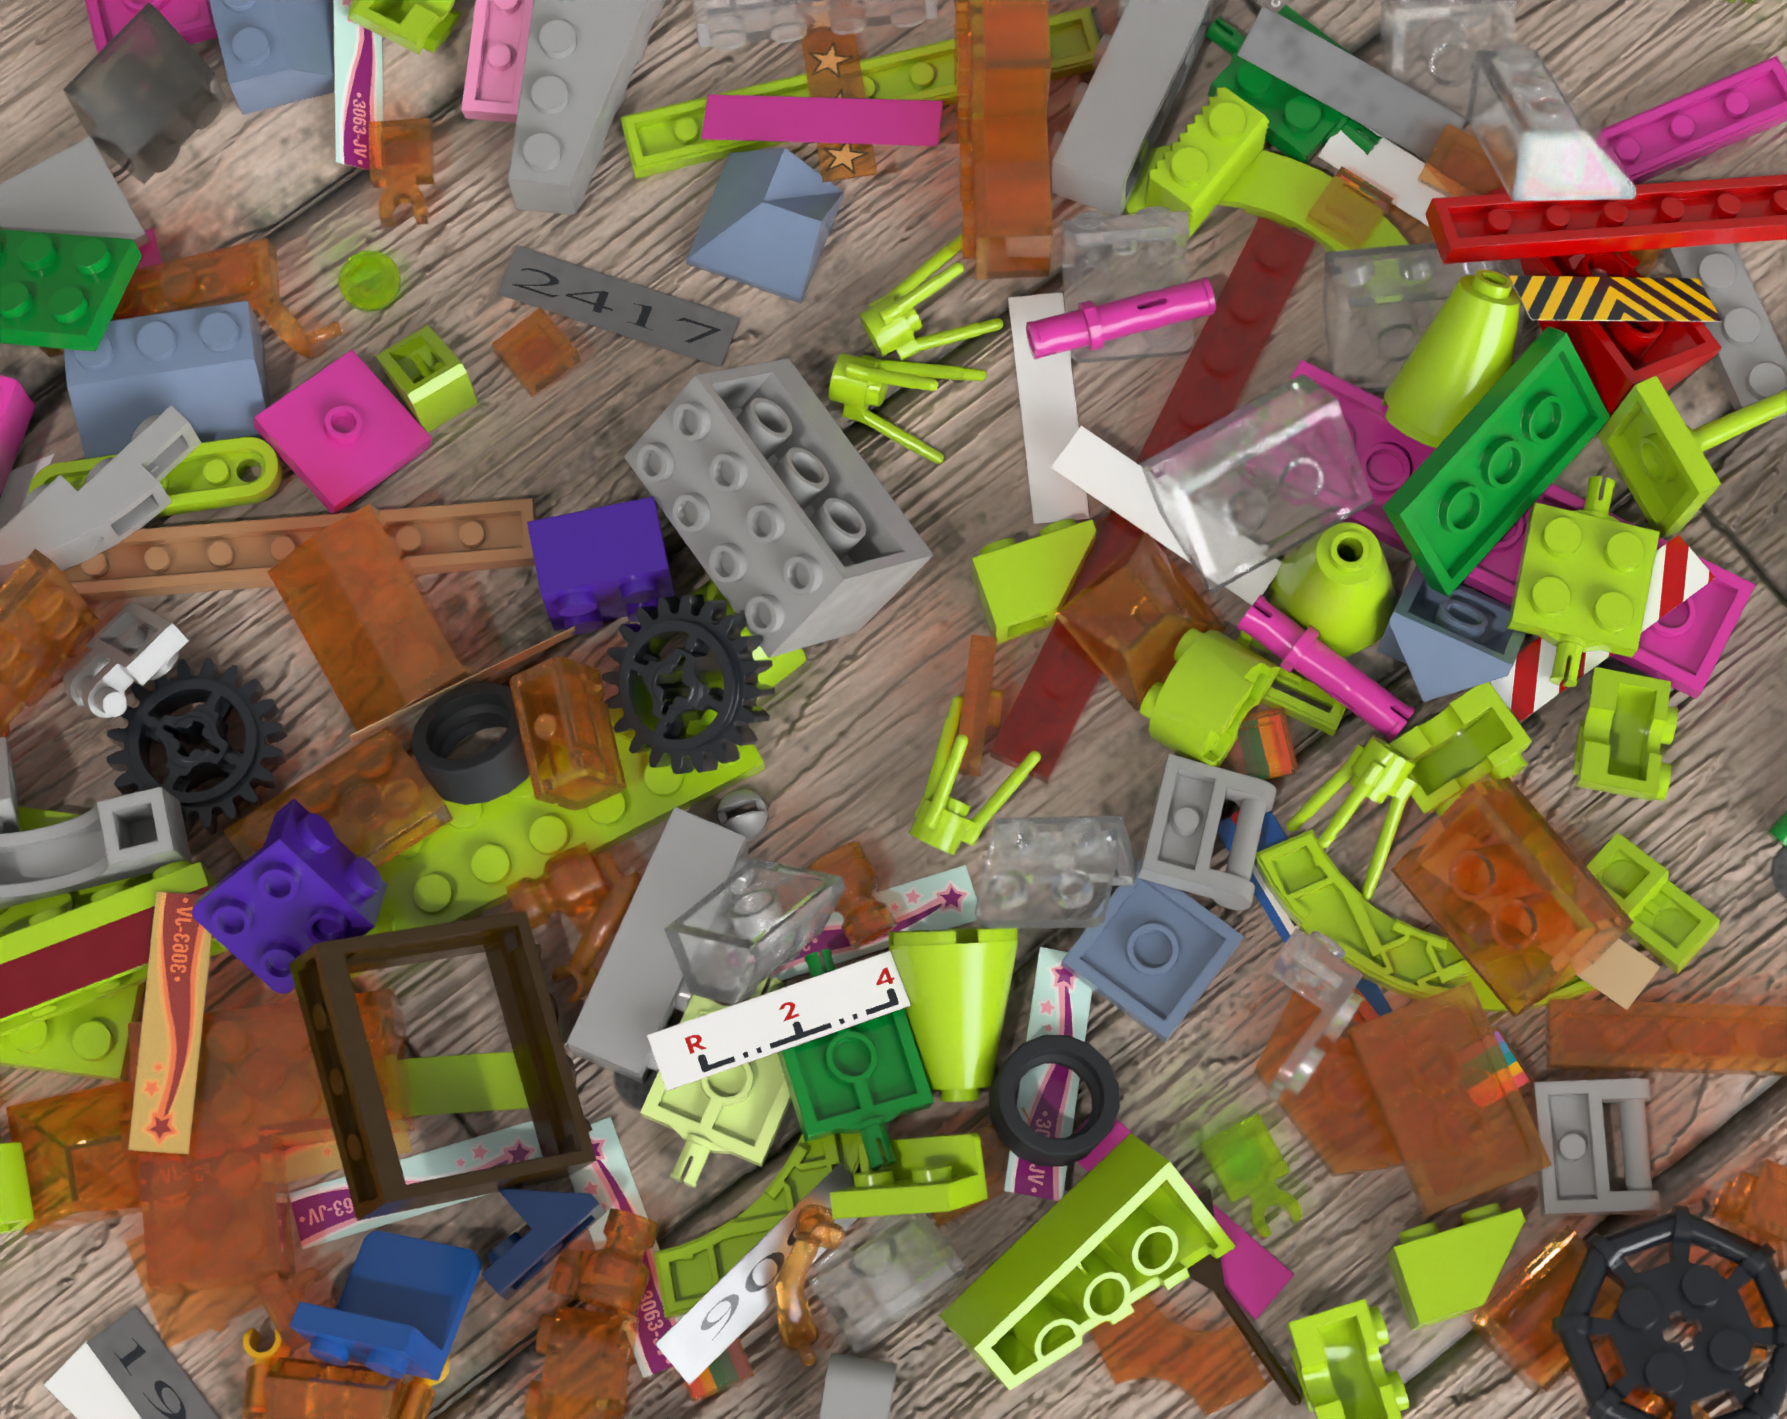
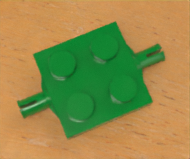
(1297, 120)
(856, 1078)

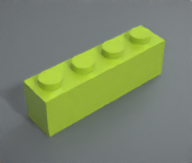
(1085, 1263)

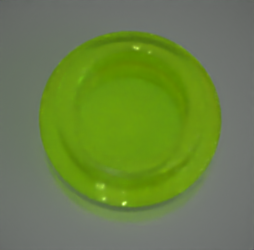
(369, 281)

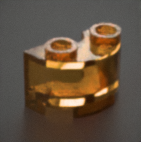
(583, 1365)

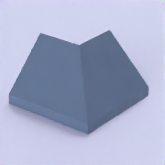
(766, 222)
(1450, 639)

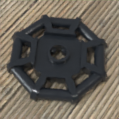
(1680, 1290)

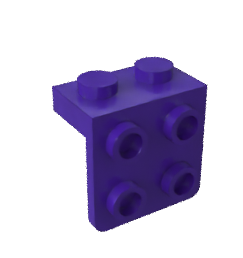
(290, 896)

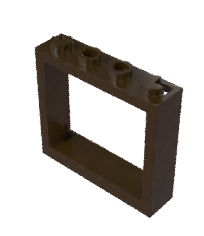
(352, 1083)

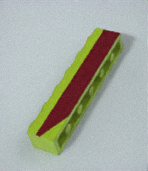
(88, 951)

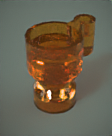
(568, 884)
(862, 914)
(612, 1275)

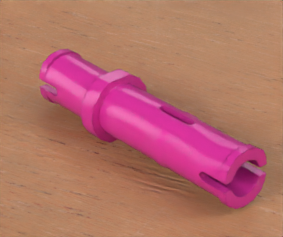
(1119, 318)
(1325, 668)

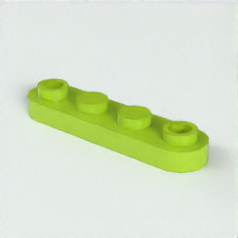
(202, 480)

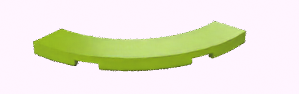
(1277, 191)
(1374, 944)
(698, 1265)

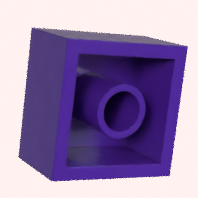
(600, 564)

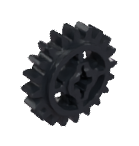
(706, 674)
(153, 722)

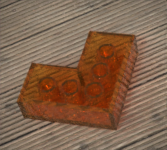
(1003, 135)
(226, 1204)

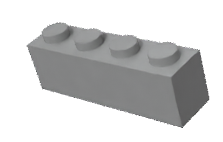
(1126, 100)
(640, 976)

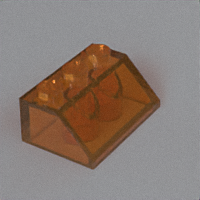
(367, 618)
(1510, 894)

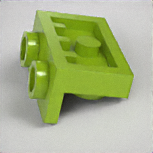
(928, 1177)

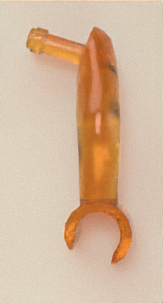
(291, 331)
(599, 928)
(796, 1326)

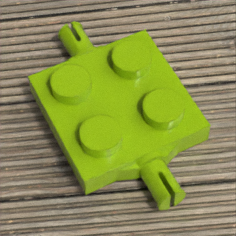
(1583, 580)

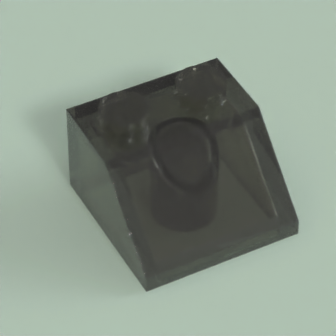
(145, 95)

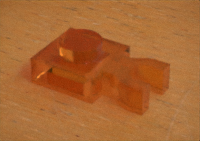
(401, 162)

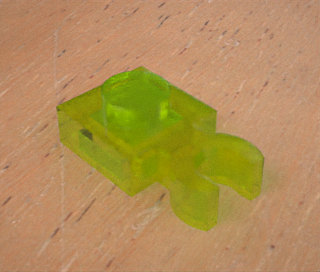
(1247, 1166)

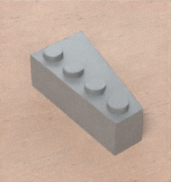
(569, 94)

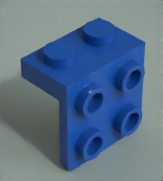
(395, 1307)

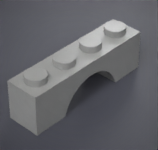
(105, 845)

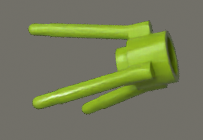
(893, 319)
(865, 381)
(1377, 773)
(943, 818)

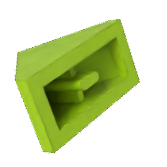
(428, 378)

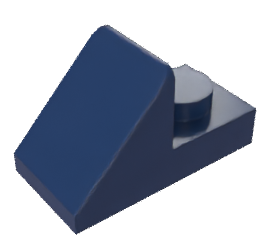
(555, 1224)

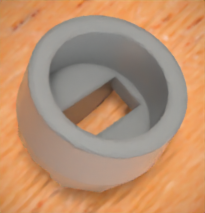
(748, 824)

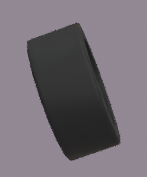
(453, 719)
(1088, 1065)

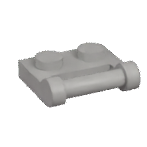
(1186, 828)
(1573, 1134)

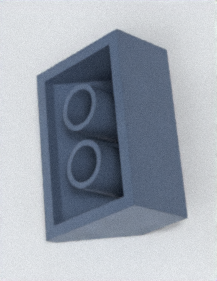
(276, 50)
(195, 359)

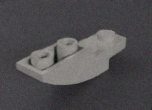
(113, 503)

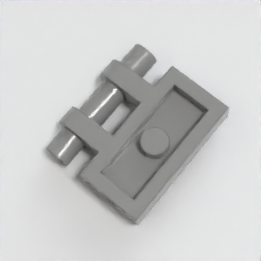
(126, 650)

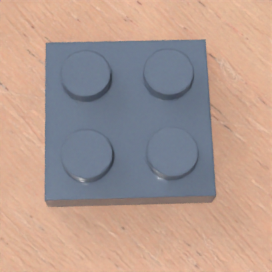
(1153, 954)

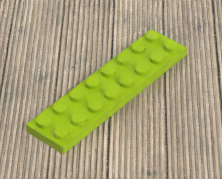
(494, 843)

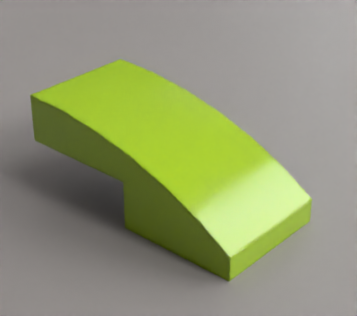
(1663, 915)

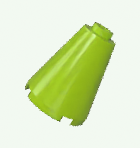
(1456, 358)
(1337, 587)
(957, 1001)

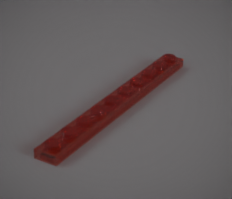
(1203, 394)

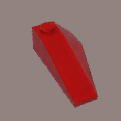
(1624, 351)

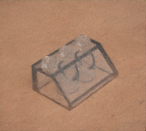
(1540, 131)
(1384, 302)
(1259, 481)

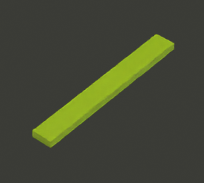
(672, 134)

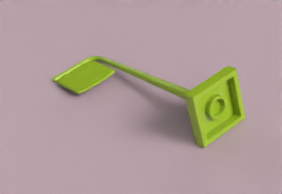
(1665, 458)

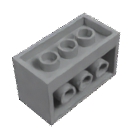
(777, 505)

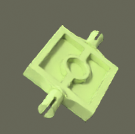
(726, 1111)

